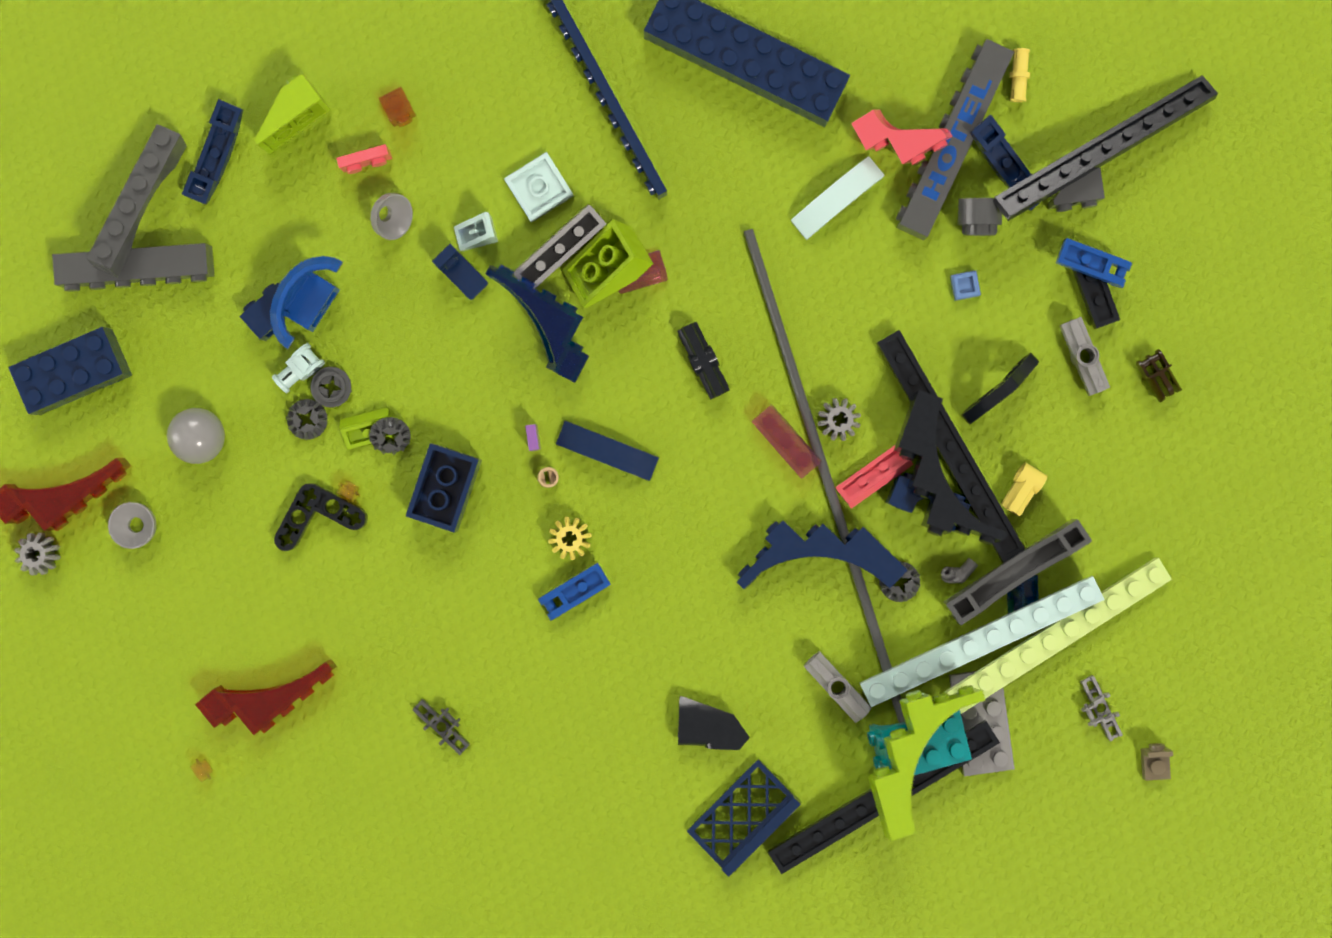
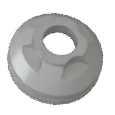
(397, 219)
(120, 528)

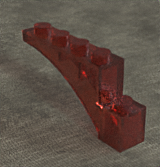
(55, 505)
(261, 706)

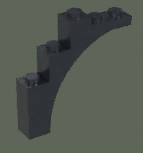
(944, 510)

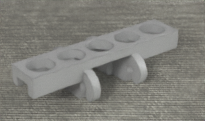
(1094, 703)

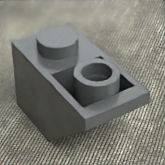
(1083, 192)

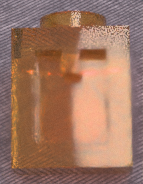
(398, 107)

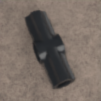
(703, 360)

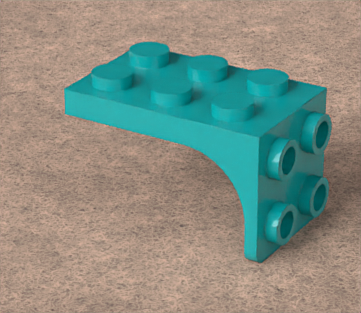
(943, 749)

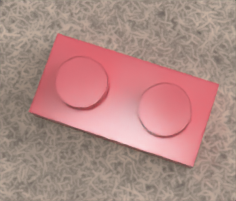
(374, 156)

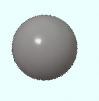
(195, 435)

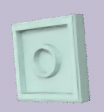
(538, 187)

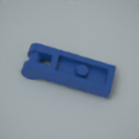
(1093, 262)
(575, 591)

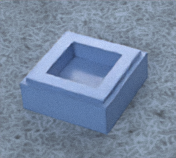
(965, 285)

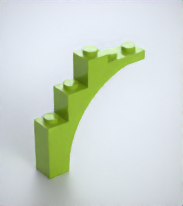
(893, 786)

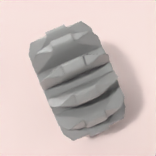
(836, 410)
(27, 553)

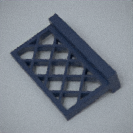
(760, 833)

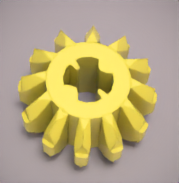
(576, 543)

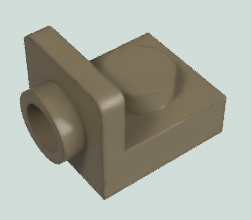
(1156, 762)

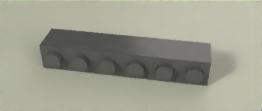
(142, 266)

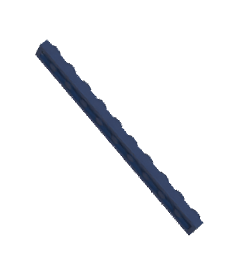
(606, 97)

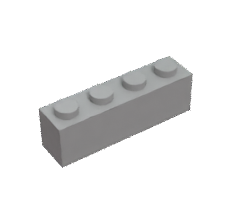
(560, 246)

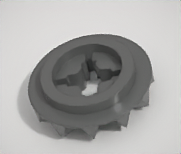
(324, 377)
(318, 417)
(389, 426)
(910, 587)

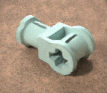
(298, 368)

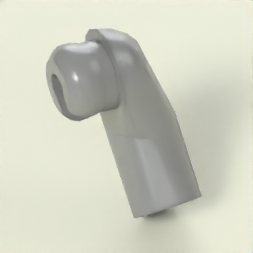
(958, 574)

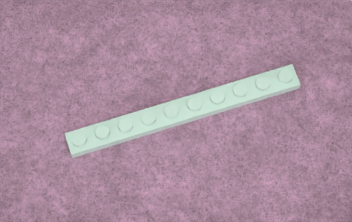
(982, 641)

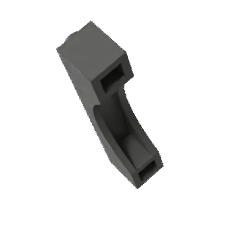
(118, 233)
(1016, 570)

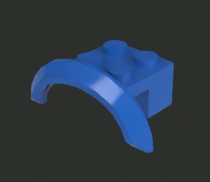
(303, 297)

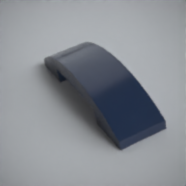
(215, 153)
(998, 153)
(607, 450)

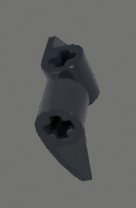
(708, 727)

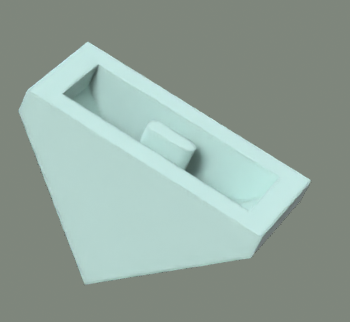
(476, 232)

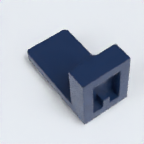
(460, 272)

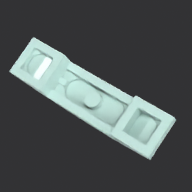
(837, 197)

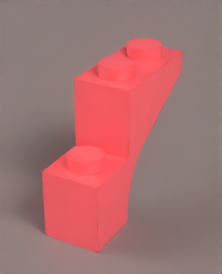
(908, 144)

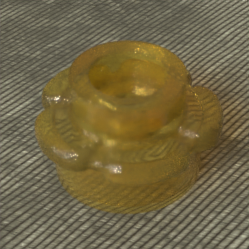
(348, 491)
(202, 769)

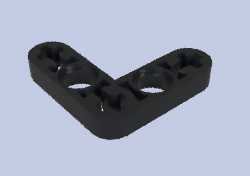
(1001, 390)
(318, 505)

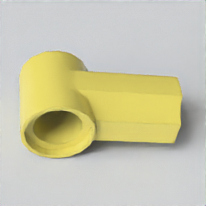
(1026, 484)

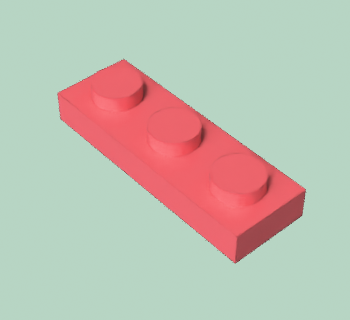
(872, 477)

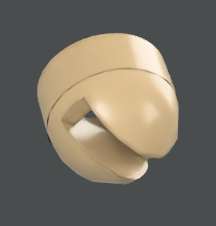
(552, 475)

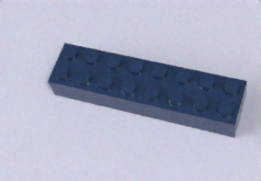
(747, 57)

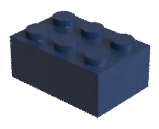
(443, 487)

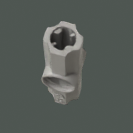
(1092, 371)
(848, 698)

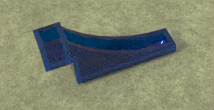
(553, 321)

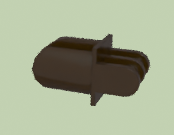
(1161, 379)

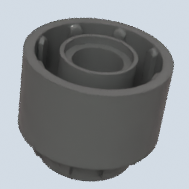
(978, 216)

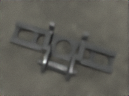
(449, 728)

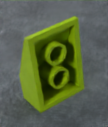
(292, 112)
(607, 264)

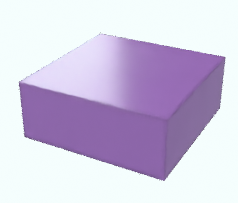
(533, 437)

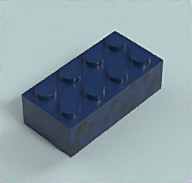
(70, 371)

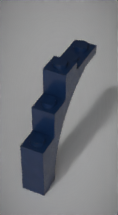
(860, 550)

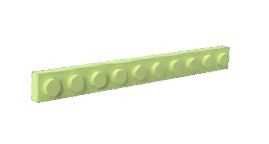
(1065, 631)

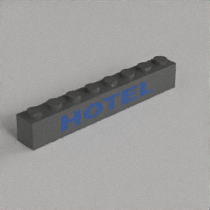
(943, 165)

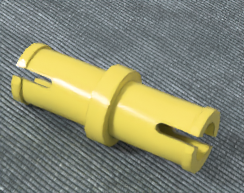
(1019, 75)

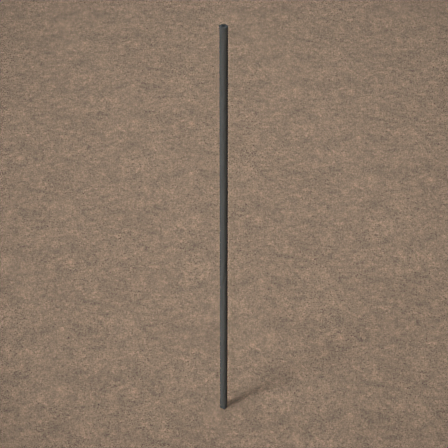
(818, 450)

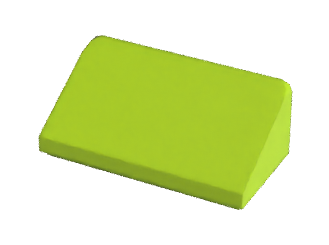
(356, 429)

